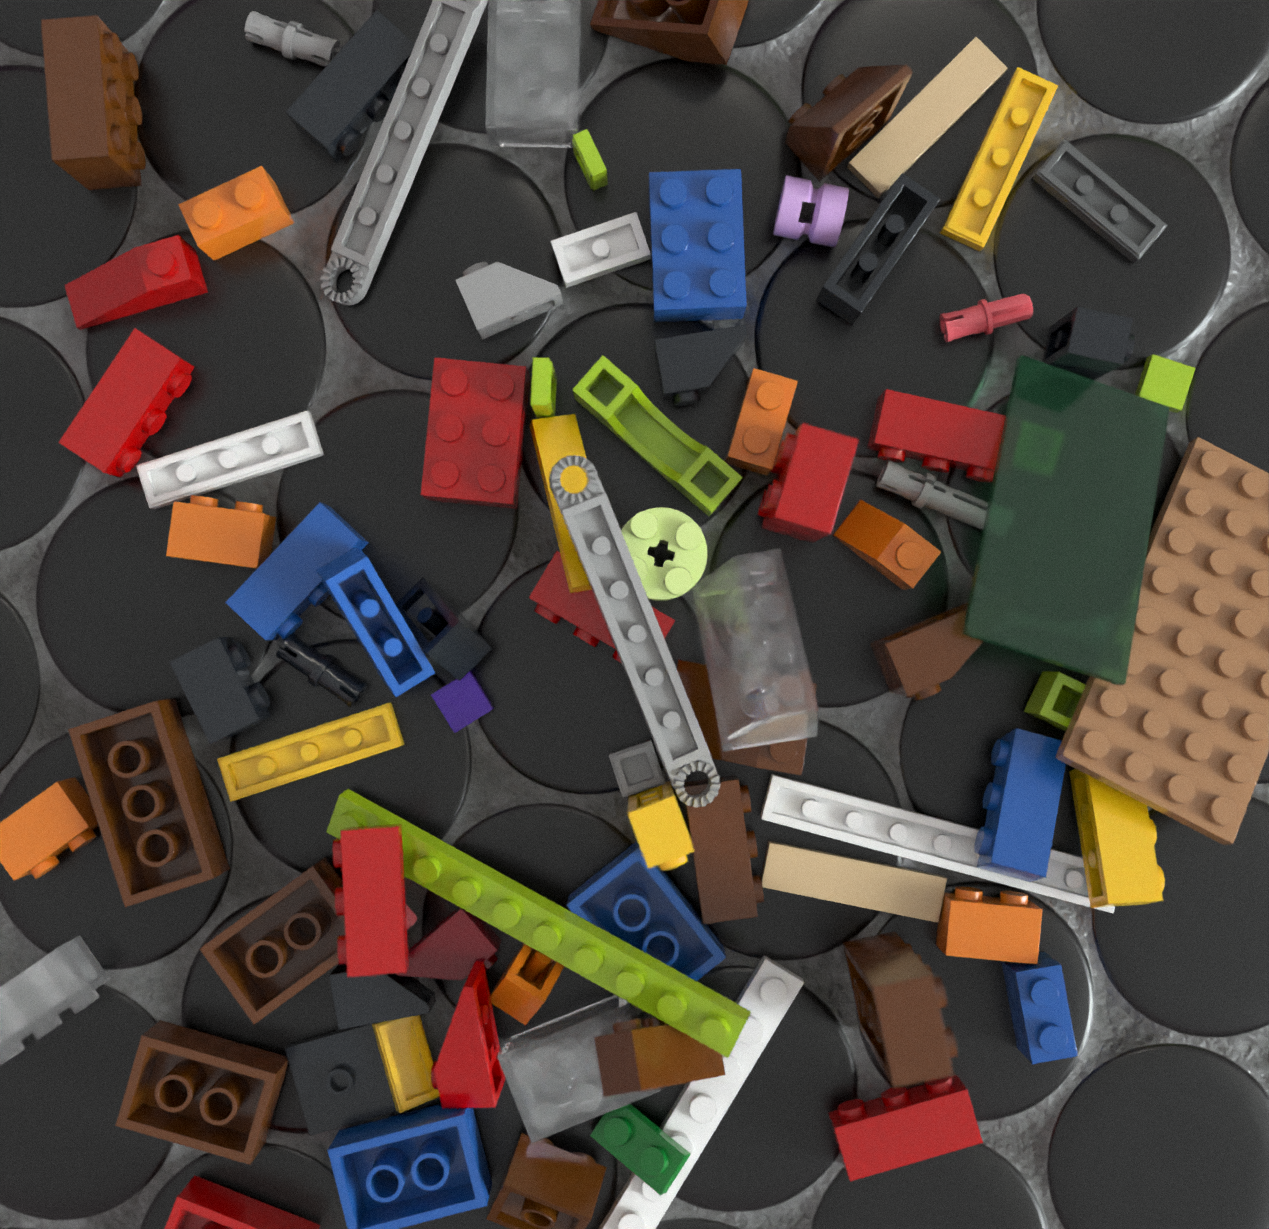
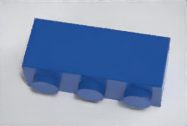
(288, 577)
(375, 621)
(1021, 806)

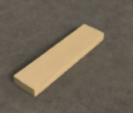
(927, 117)
(853, 881)

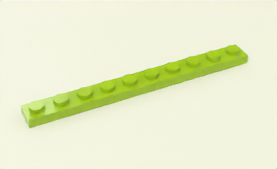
(554, 930)

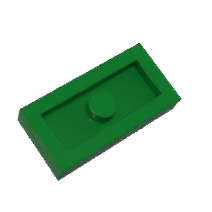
(641, 1147)

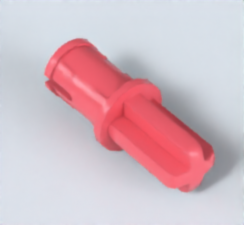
(985, 316)

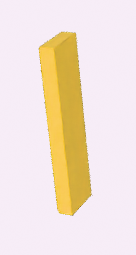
(999, 159)
(554, 440)
(310, 751)

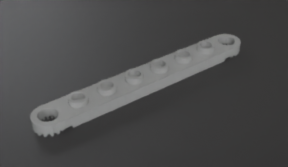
(401, 145)
(635, 631)

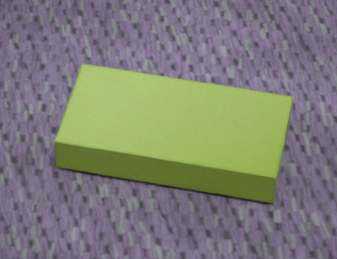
(543, 388)

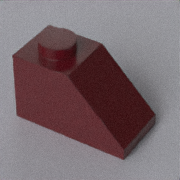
(453, 948)

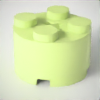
(684, 541)

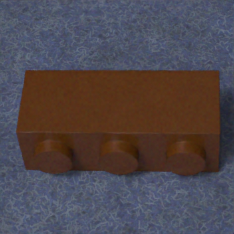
(724, 853)
(652, 1057)

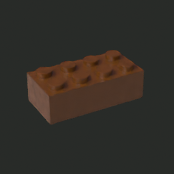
(149, 801)
(900, 1009)

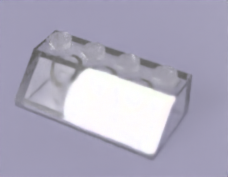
(755, 653)

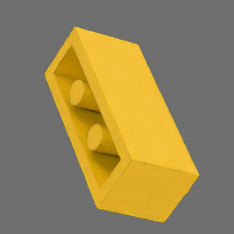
(660, 827)
(1116, 845)

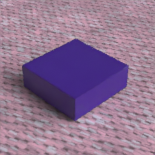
(462, 702)

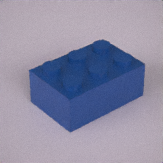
(697, 245)
(648, 914)
(410, 1168)

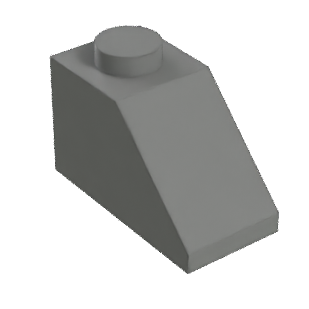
(504, 296)

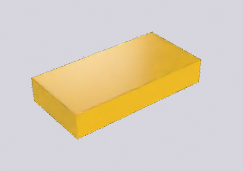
(406, 1061)

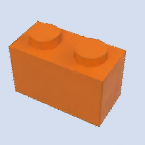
(236, 213)
(761, 421)
(220, 534)
(45, 828)
(989, 926)

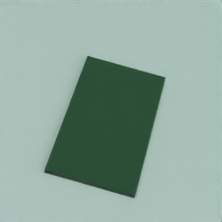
(1068, 522)

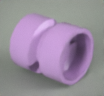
(826, 214)

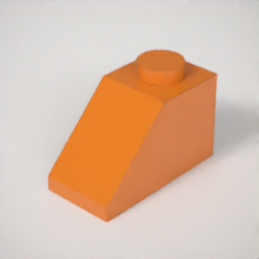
(887, 545)
(525, 983)

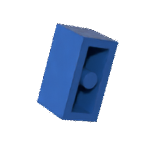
(1040, 1009)

